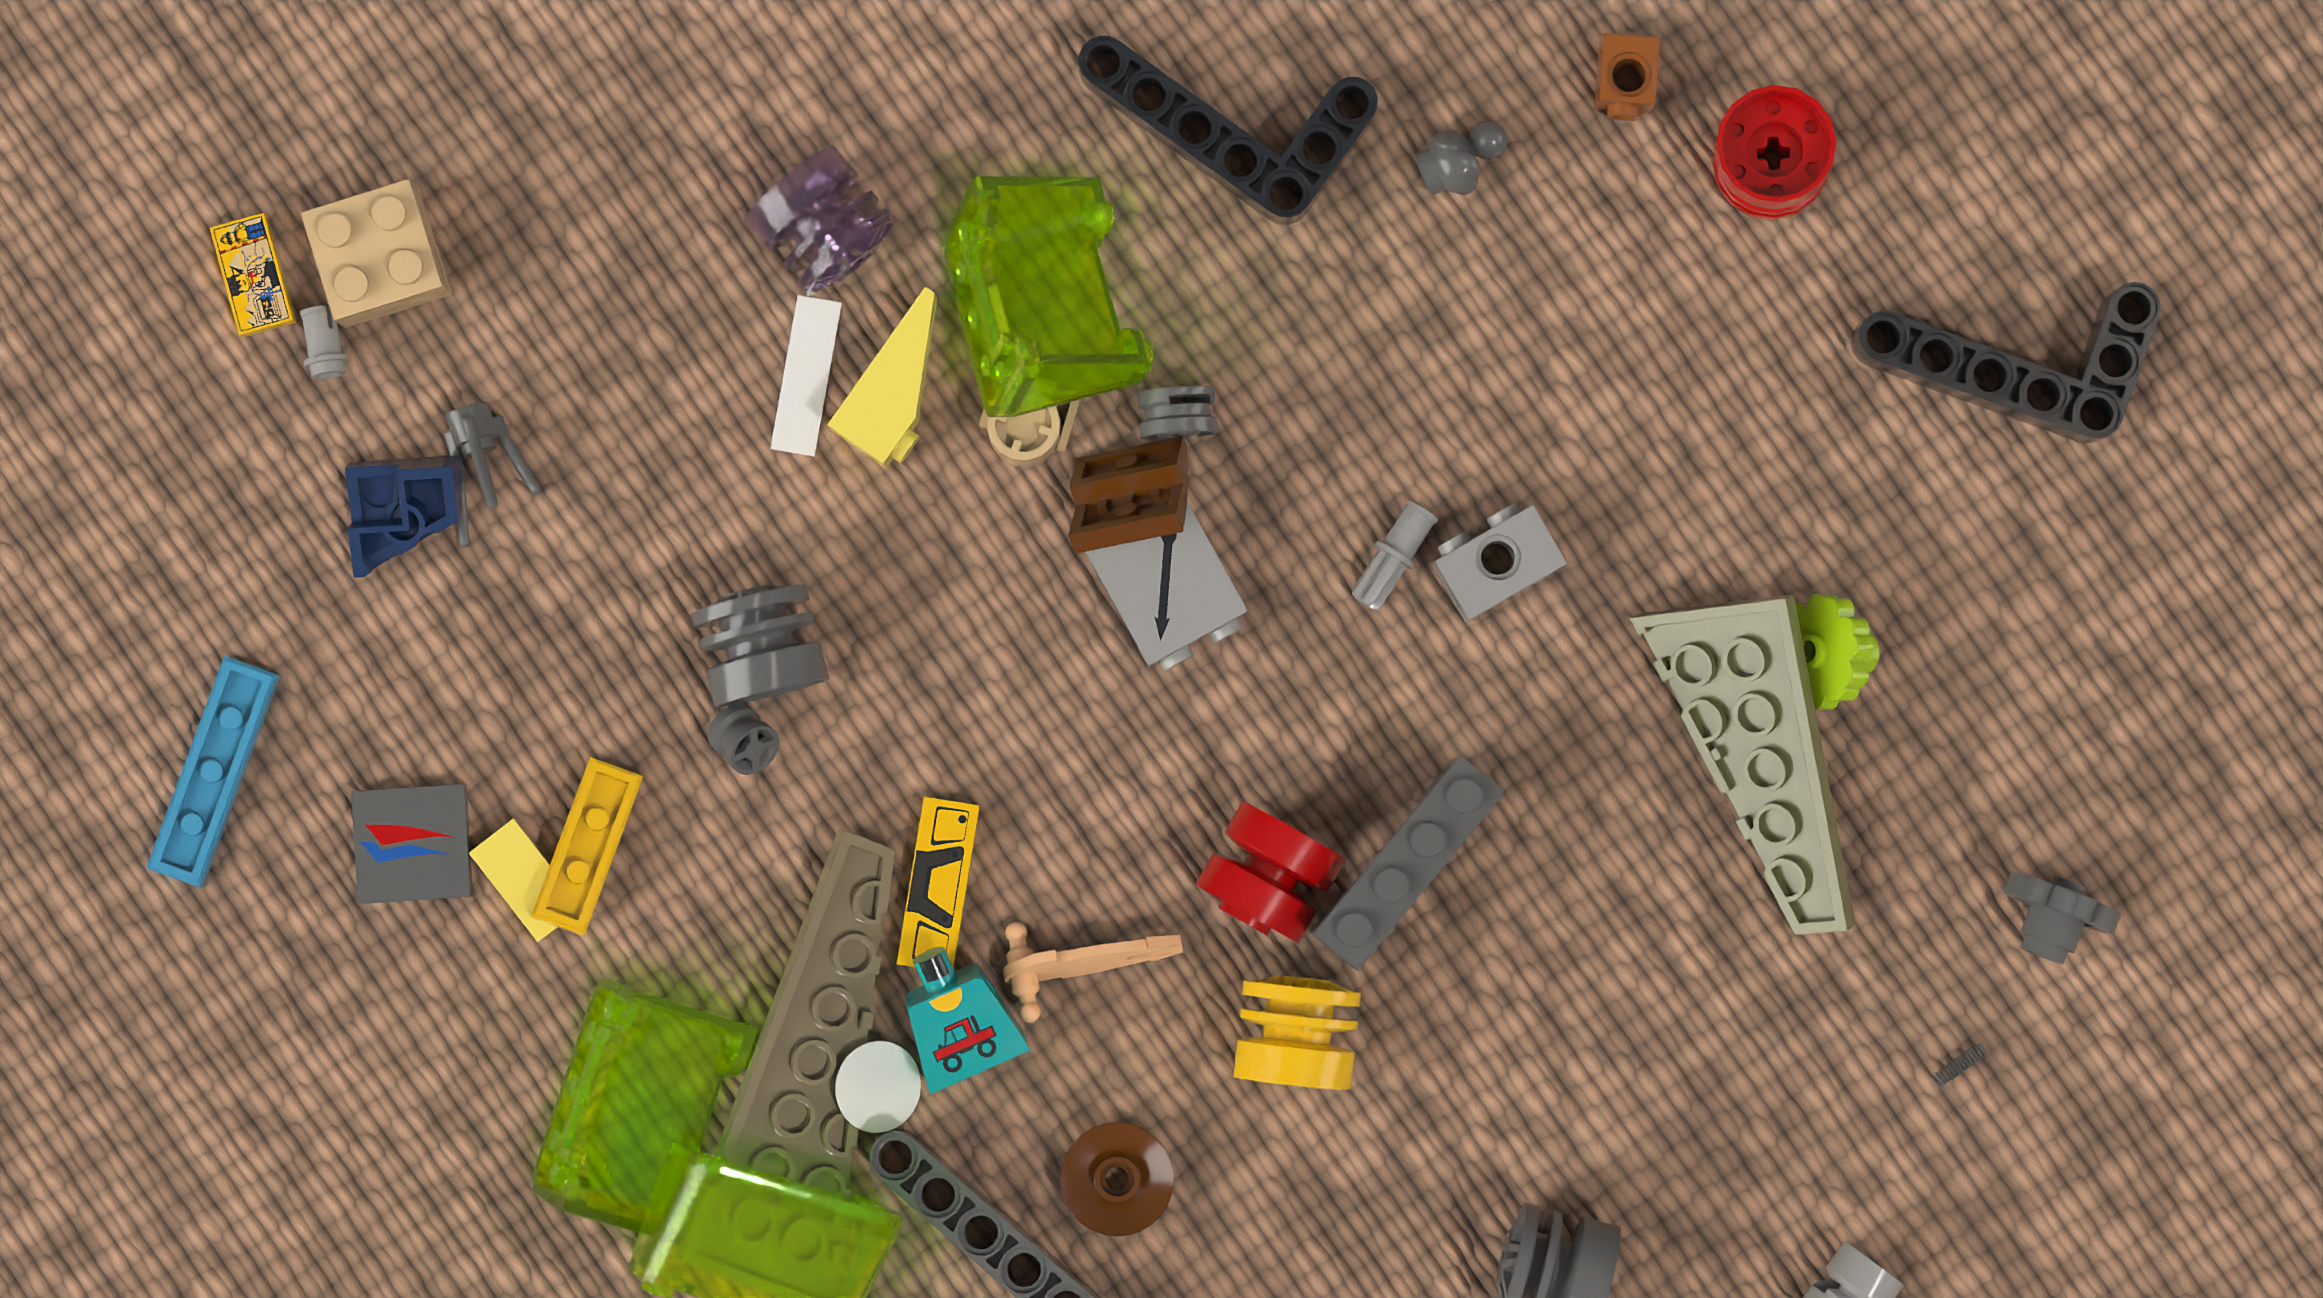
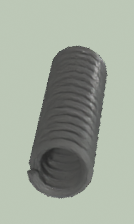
(1960, 1069)

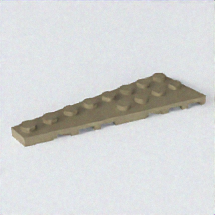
(820, 1013)

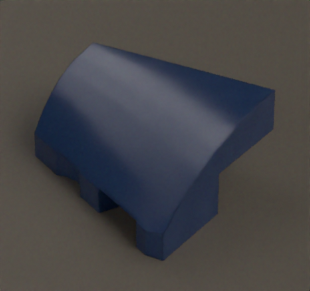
(399, 505)

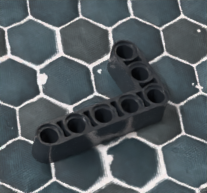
(1228, 137)
(2016, 373)

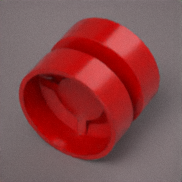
(1263, 885)

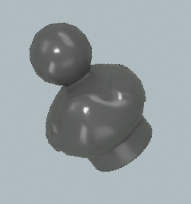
(1452, 157)

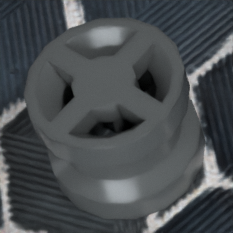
(743, 739)

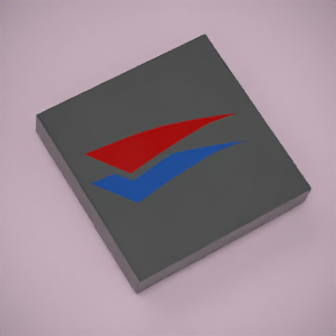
(412, 843)

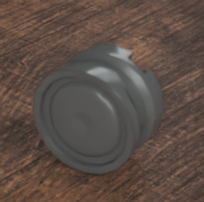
(1178, 419)

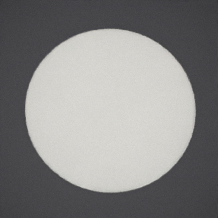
(878, 1086)

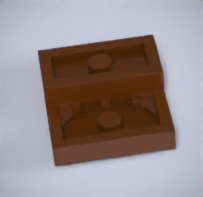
(1129, 494)

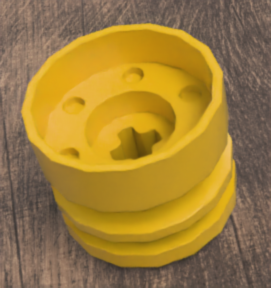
(1297, 1033)

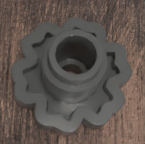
(2057, 915)

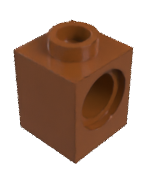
(1631, 51)

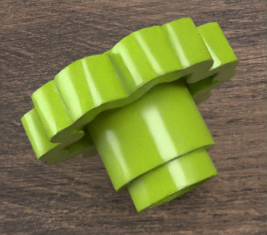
(1836, 649)

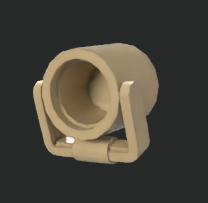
(1029, 437)

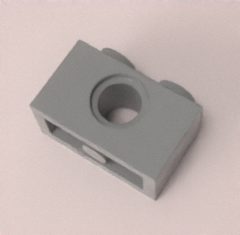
(1532, 559)

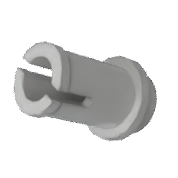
(323, 344)

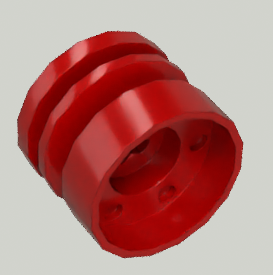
(1799, 132)

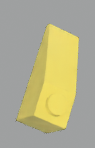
(888, 397)

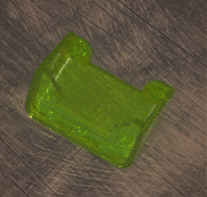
(1038, 294)
(634, 1081)
(756, 1234)

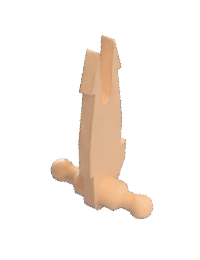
(1027, 968)

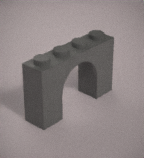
(1408, 862)

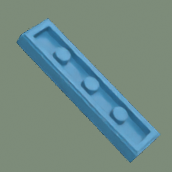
(213, 771)

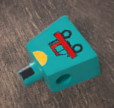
(959, 1021)

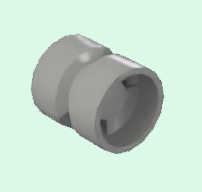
(1854, 1277)

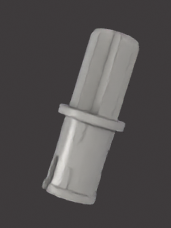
(1393, 555)

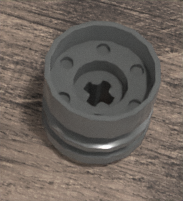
(760, 645)
(1556, 1267)

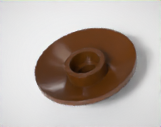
(1112, 1209)

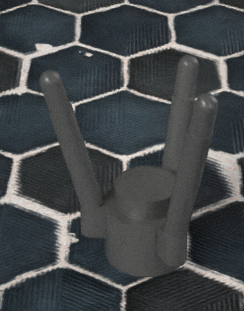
(474, 434)

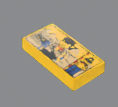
(253, 275)

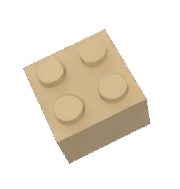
(376, 253)

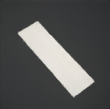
(806, 375)

